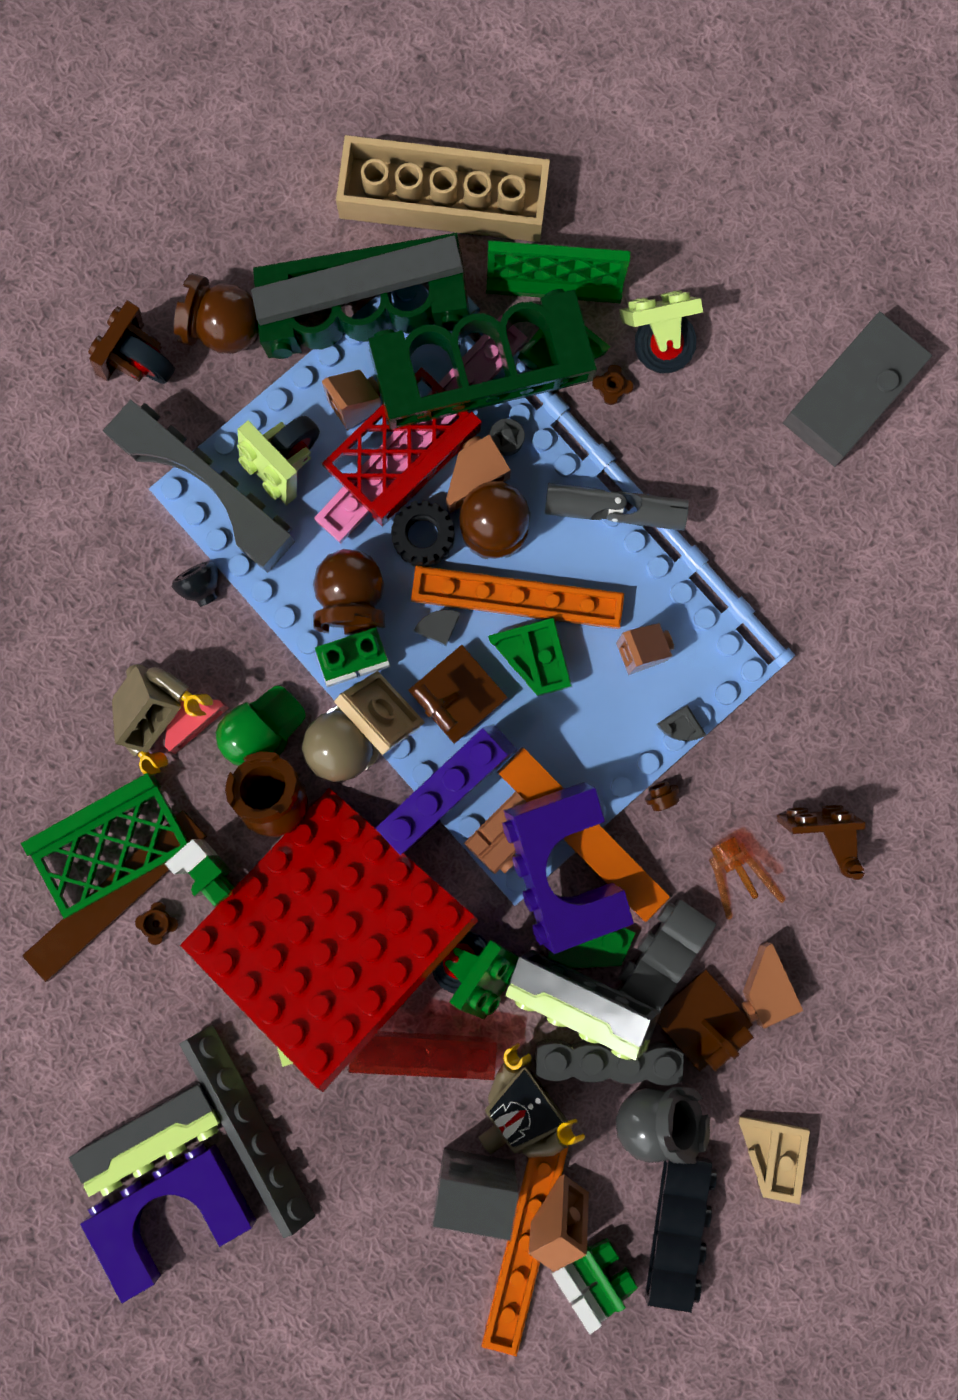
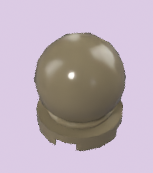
(337, 747)

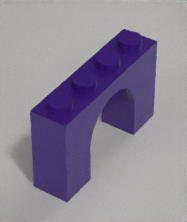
(445, 788)
(534, 832)
(115, 1226)

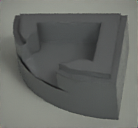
(438, 625)
(682, 726)

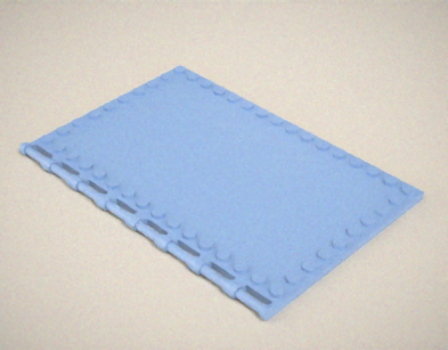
(588, 733)

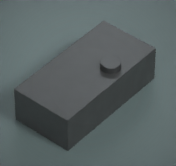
(857, 389)
(476, 1194)

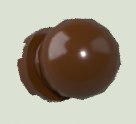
(217, 315)
(494, 520)
(348, 589)
(267, 794)

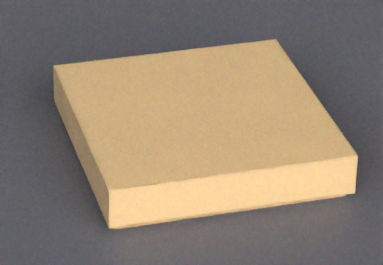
(379, 712)

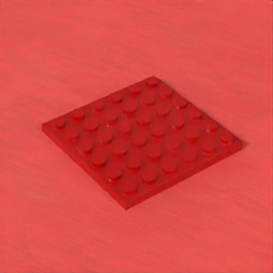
(328, 938)

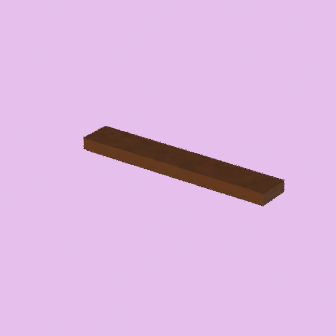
(79, 930)

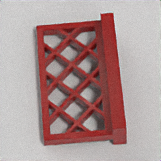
(418, 473)

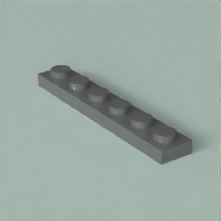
(248, 1131)

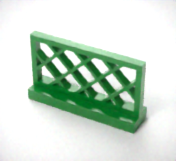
(539, 268)
(88, 820)

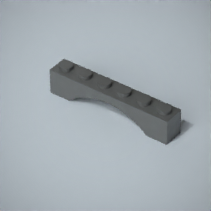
(146, 440)

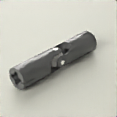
(600, 504)

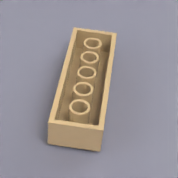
(442, 188)

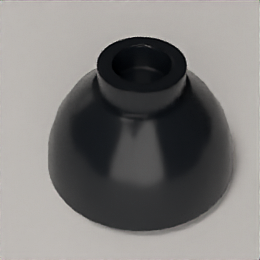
(198, 583)

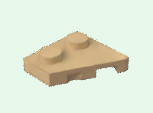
(777, 1156)

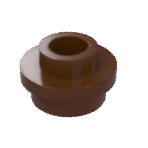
(662, 796)

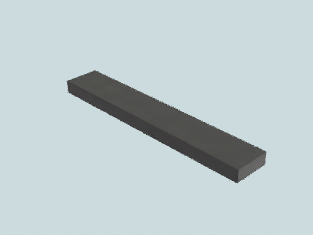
(357, 280)

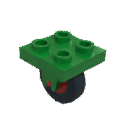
(476, 974)

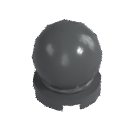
(663, 1125)

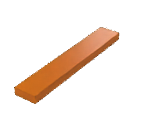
(517, 597)
(591, 844)
(519, 1268)

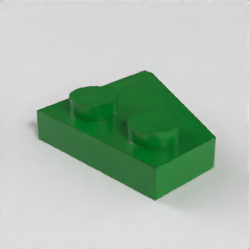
(535, 655)

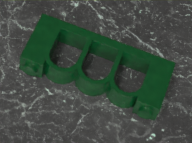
(443, 307)
(555, 315)

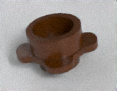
(611, 394)
(146, 923)

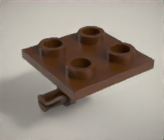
(457, 694)
(838, 828)
(705, 1023)

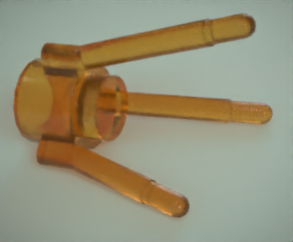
(731, 856)

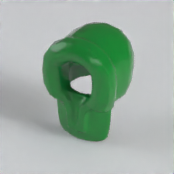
(259, 725)

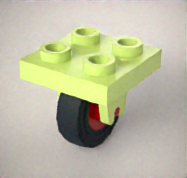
(664, 334)
(277, 454)

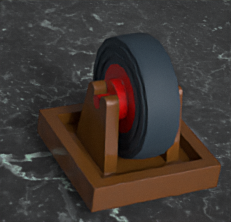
(129, 348)

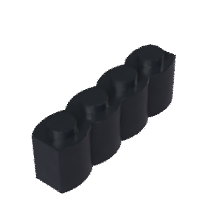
(678, 1235)

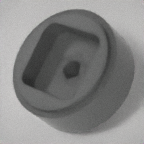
(507, 436)

